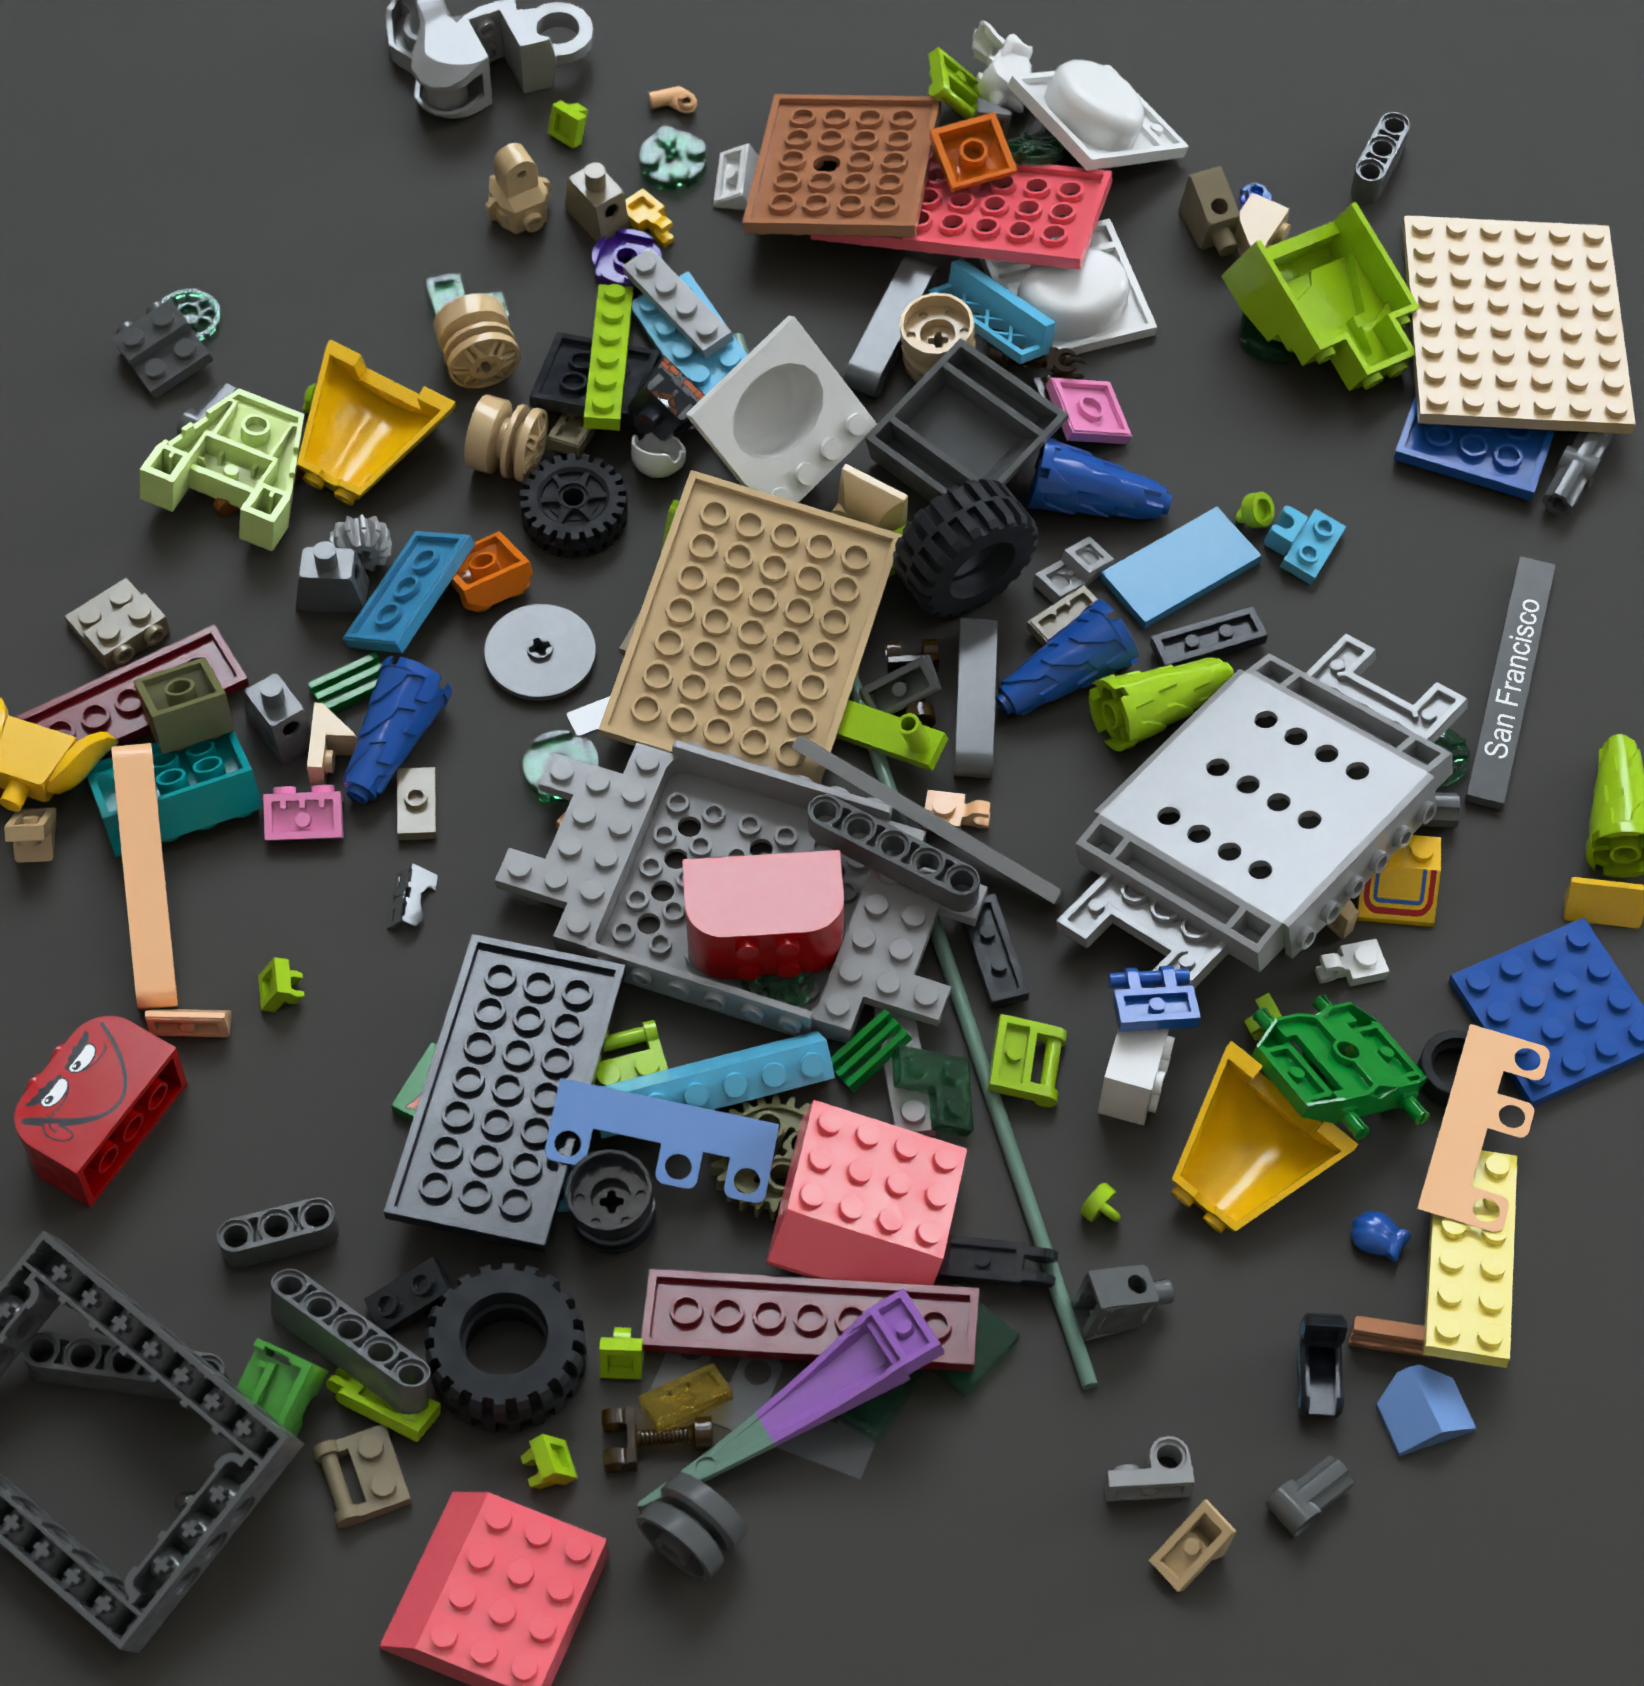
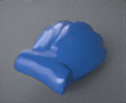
(1379, 1235)

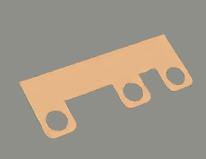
(1468, 1114)

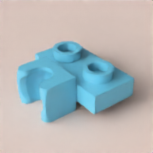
(1303, 541)

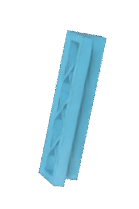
(1002, 311)

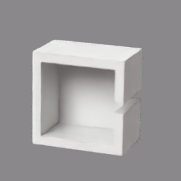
(1136, 1074)

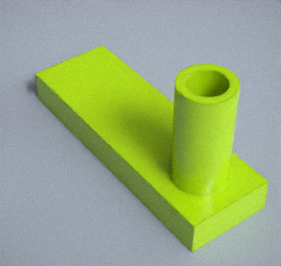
(892, 735)

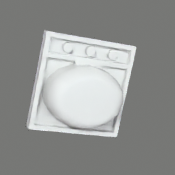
(1097, 115)
(1090, 305)
(782, 415)

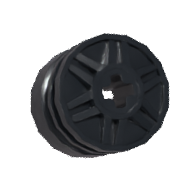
(608, 1180)

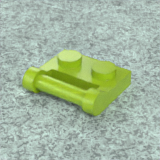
(952, 83)
(1014, 1058)
(633, 1064)

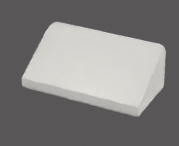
(735, 177)

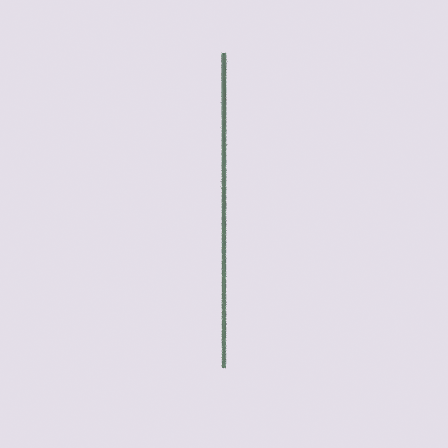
(994, 1101)

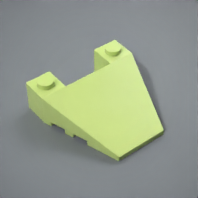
(235, 453)

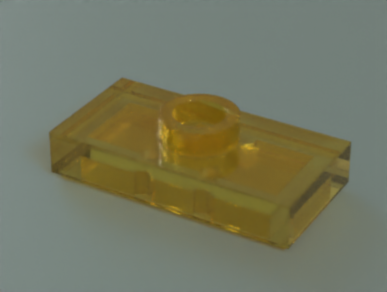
(685, 1397)

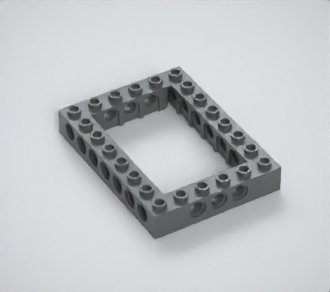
(134, 1608)

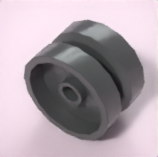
(692, 1526)

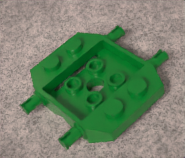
(1352, 1052)

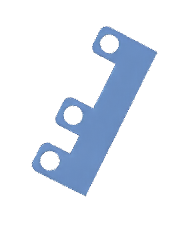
(675, 1125)

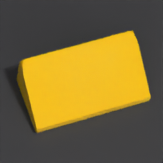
(1604, 902)

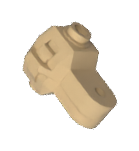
(517, 192)

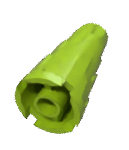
(1147, 702)
(1618, 810)

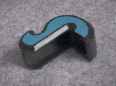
(1321, 1364)

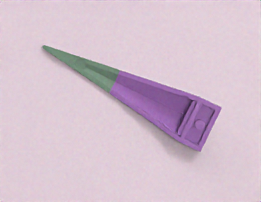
(858, 1366)

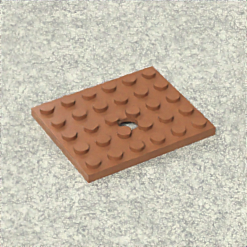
(879, 156)

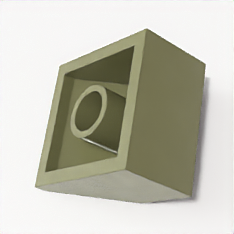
(184, 705)

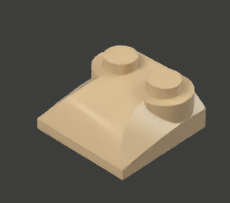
(870, 500)

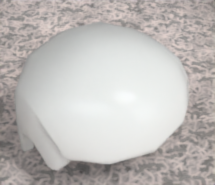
(657, 457)

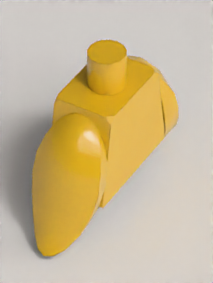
(42, 760)

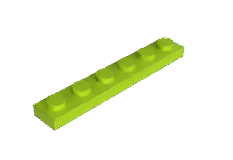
(608, 357)

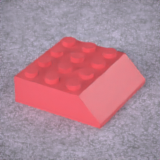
(865, 1200)
(496, 1593)

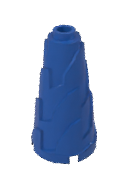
(1077, 482)
(1071, 659)
(397, 717)

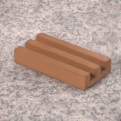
(1387, 1336)

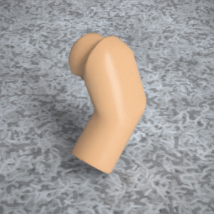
(674, 97)

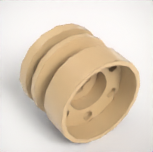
(931, 328)
(476, 341)
(505, 438)

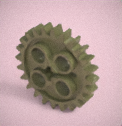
(744, 1180)

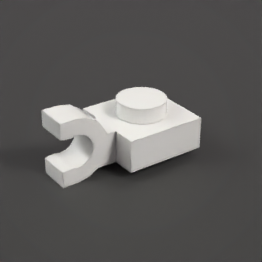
(1357, 962)

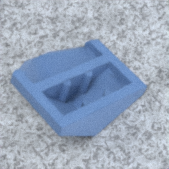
(1422, 1410)

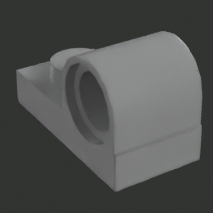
(1155, 1481)

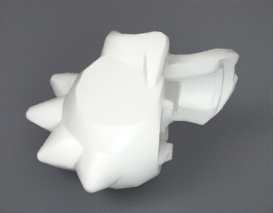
(1003, 61)

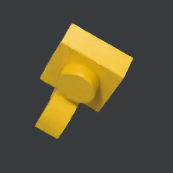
(649, 213)

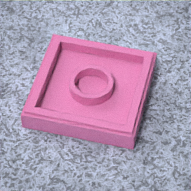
(1091, 410)

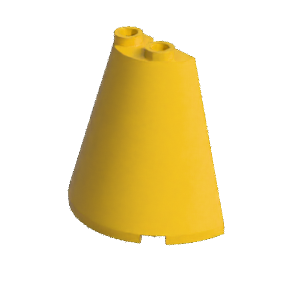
(362, 424)
(1250, 1146)

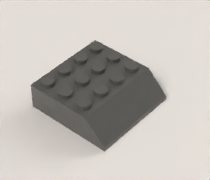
(963, 425)

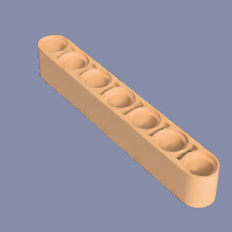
(144, 876)

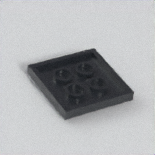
(565, 373)

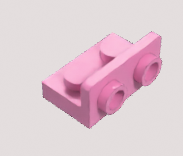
(303, 815)

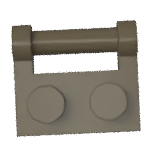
(376, 1471)

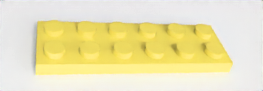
(1473, 1274)

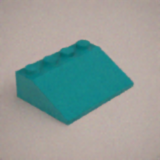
(193, 788)

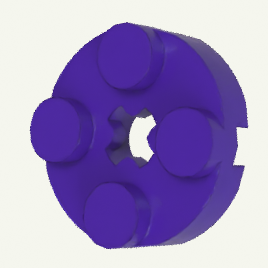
(615, 248)

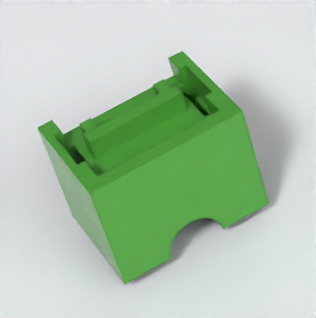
(281, 1388)

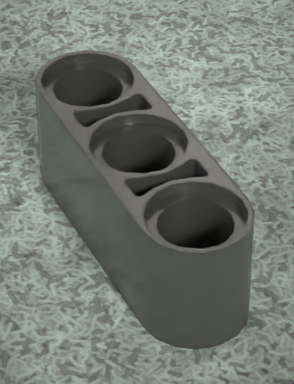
(1380, 157)
(258, 1226)

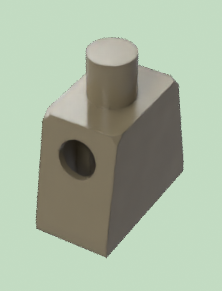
(591, 197)
(1210, 210)

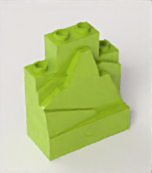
(1330, 299)

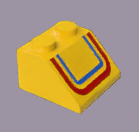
(1406, 887)

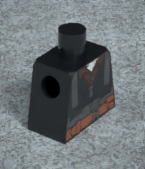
(663, 401)

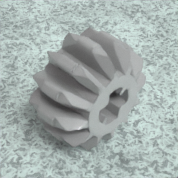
(366, 537)

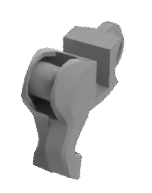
(454, 53)

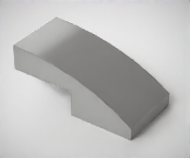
(1077, 567)

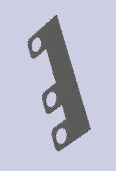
(826, 1444)

